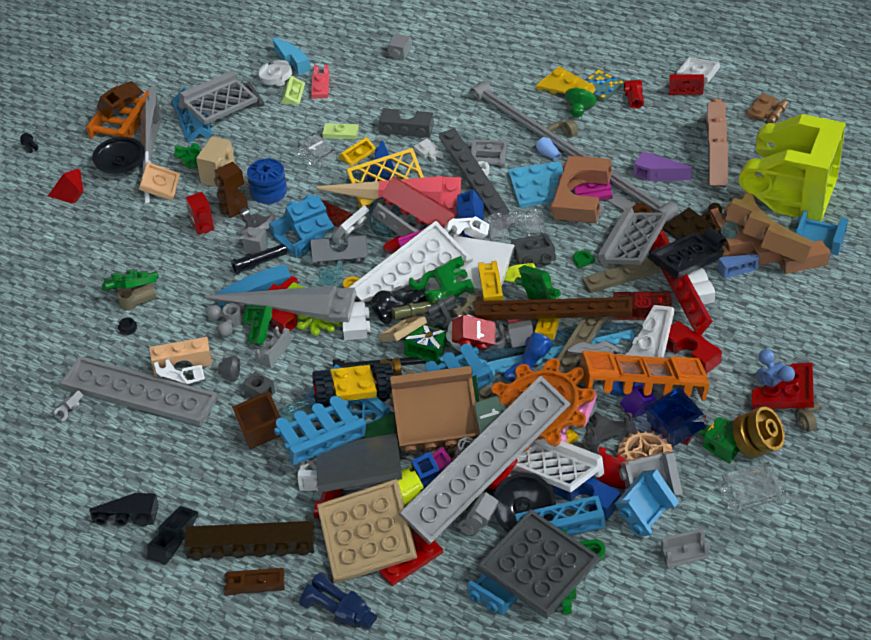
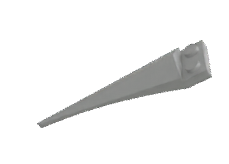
(321, 302)

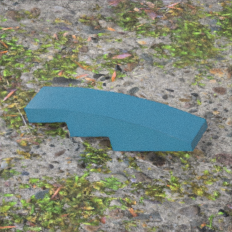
(257, 282)

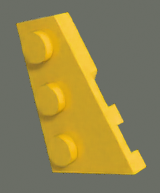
(561, 80)

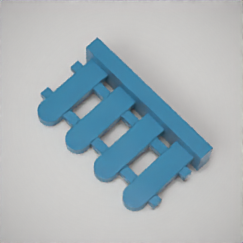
(469, 354)
(329, 437)

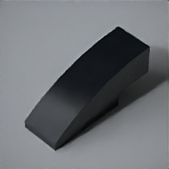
(171, 535)

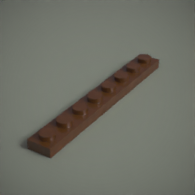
(554, 308)

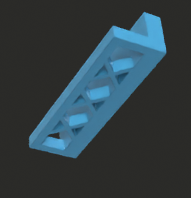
(194, 122)
(577, 523)

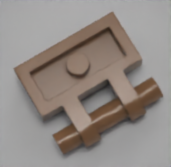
(763, 106)

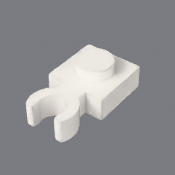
(427, 148)

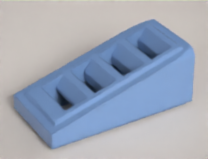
(731, 265)

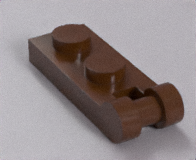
(254, 581)

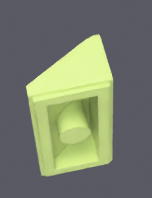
(292, 91)

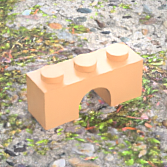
(193, 350)

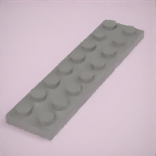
(139, 391)

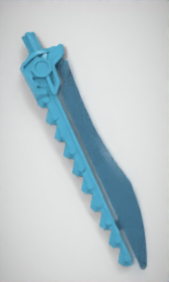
(504, 358)

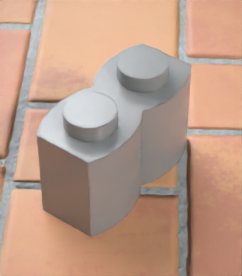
(478, 514)

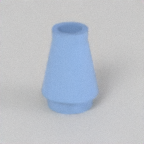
(547, 148)

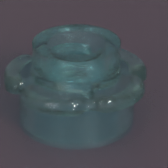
(730, 230)

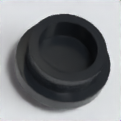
(127, 326)

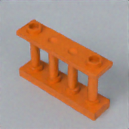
(128, 126)

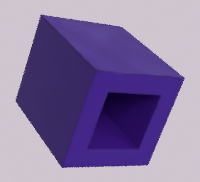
(636, 401)

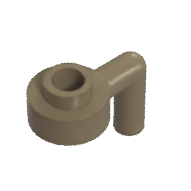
(569, 127)
(806, 417)

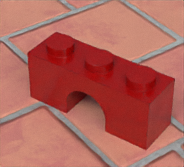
(683, 338)

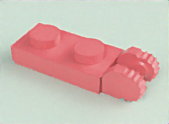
(320, 83)

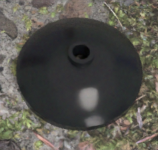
(118, 155)
(520, 489)

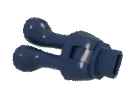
(351, 609)

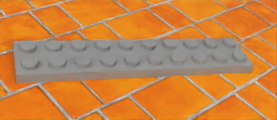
(484, 460)

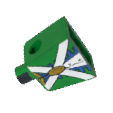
(426, 343)

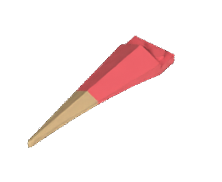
(439, 188)

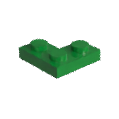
(258, 318)

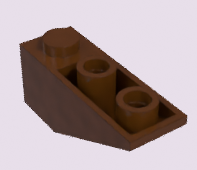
(118, 98)

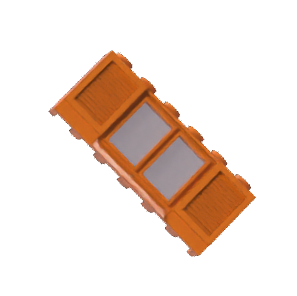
(644, 370)

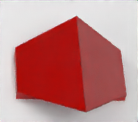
(68, 187)

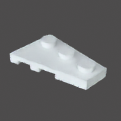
(654, 334)

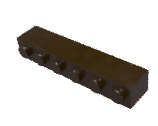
(249, 540)

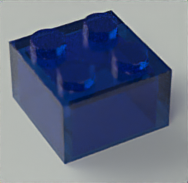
(675, 417)

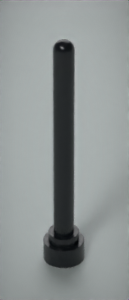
(404, 361)

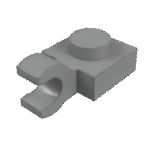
(69, 402)

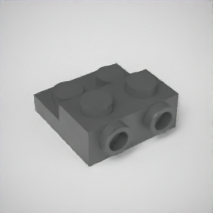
(534, 249)

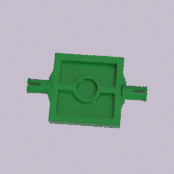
(130, 279)
(536, 283)

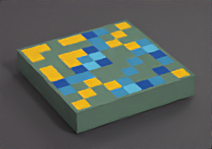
(605, 84)

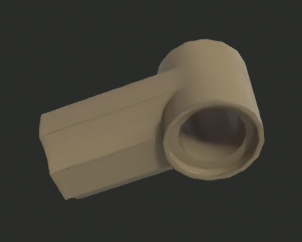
(131, 297)

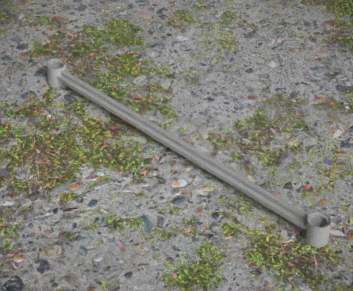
(484, 91)

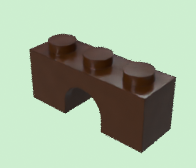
(227, 181)

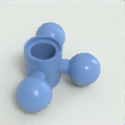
(775, 372)

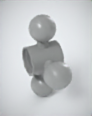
(231, 316)

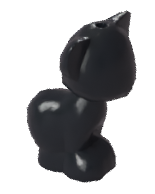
(385, 300)

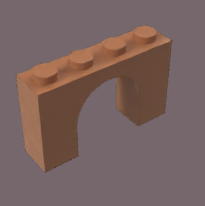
(576, 172)

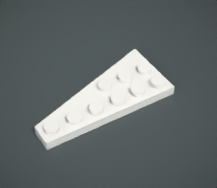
(419, 255)

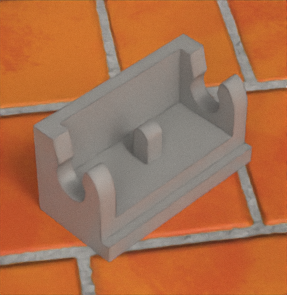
(274, 348)
(684, 548)

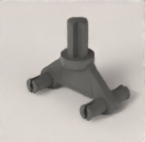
(442, 308)
(605, 428)

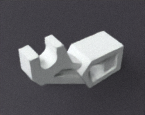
(471, 226)
(171, 373)

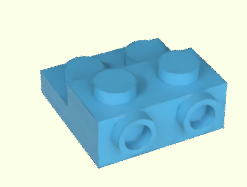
(308, 216)

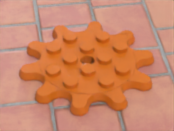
(564, 383)

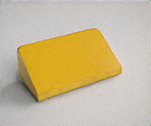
(357, 152)

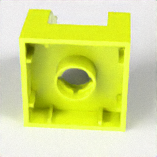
(798, 168)

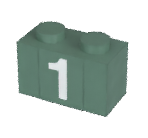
(488, 411)

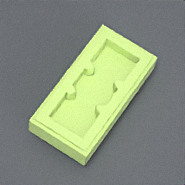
(340, 131)

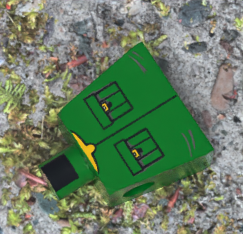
(720, 439)

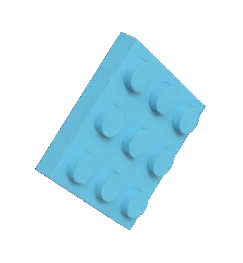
(535, 183)

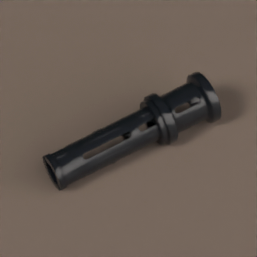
(250, 261)

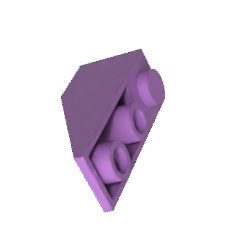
(660, 169)

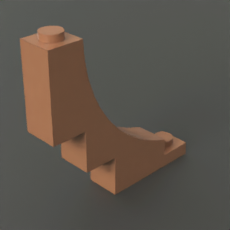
(746, 244)

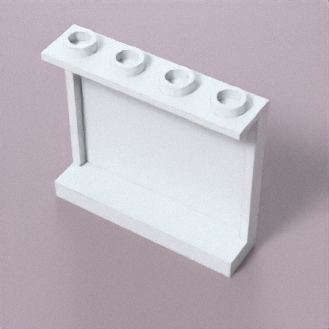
(484, 252)

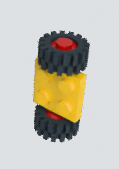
(352, 383)

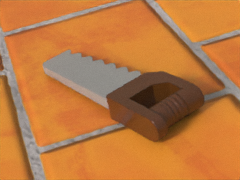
(622, 203)

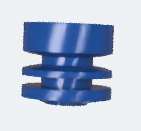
(267, 181)

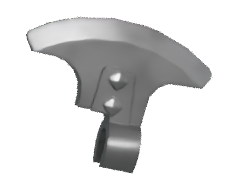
(254, 220)

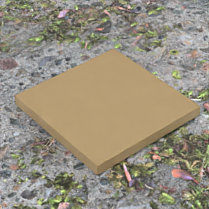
(366, 531)

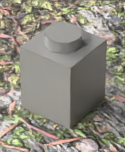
(399, 46)
(255, 240)
(519, 332)

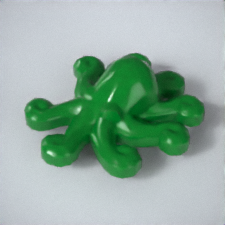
(188, 155)

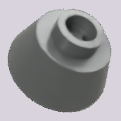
(230, 368)

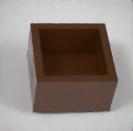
(257, 419)

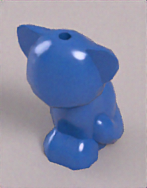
(536, 348)

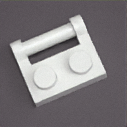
(355, 221)

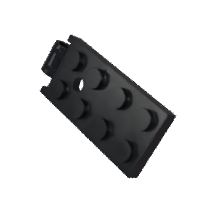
(689, 253)

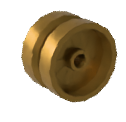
(758, 432)

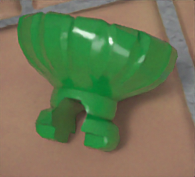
(579, 100)

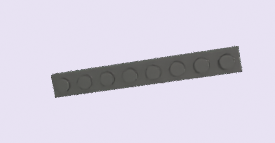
(473, 172)

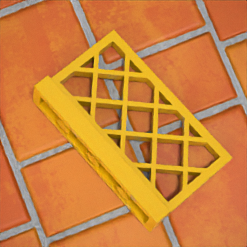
(367, 202)

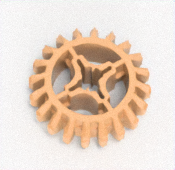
(642, 445)

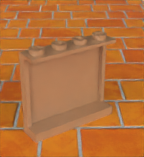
(434, 409)

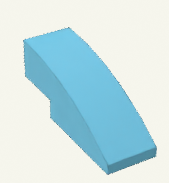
(292, 55)

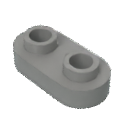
(500, 335)

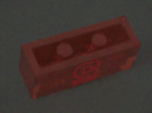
(643, 303)

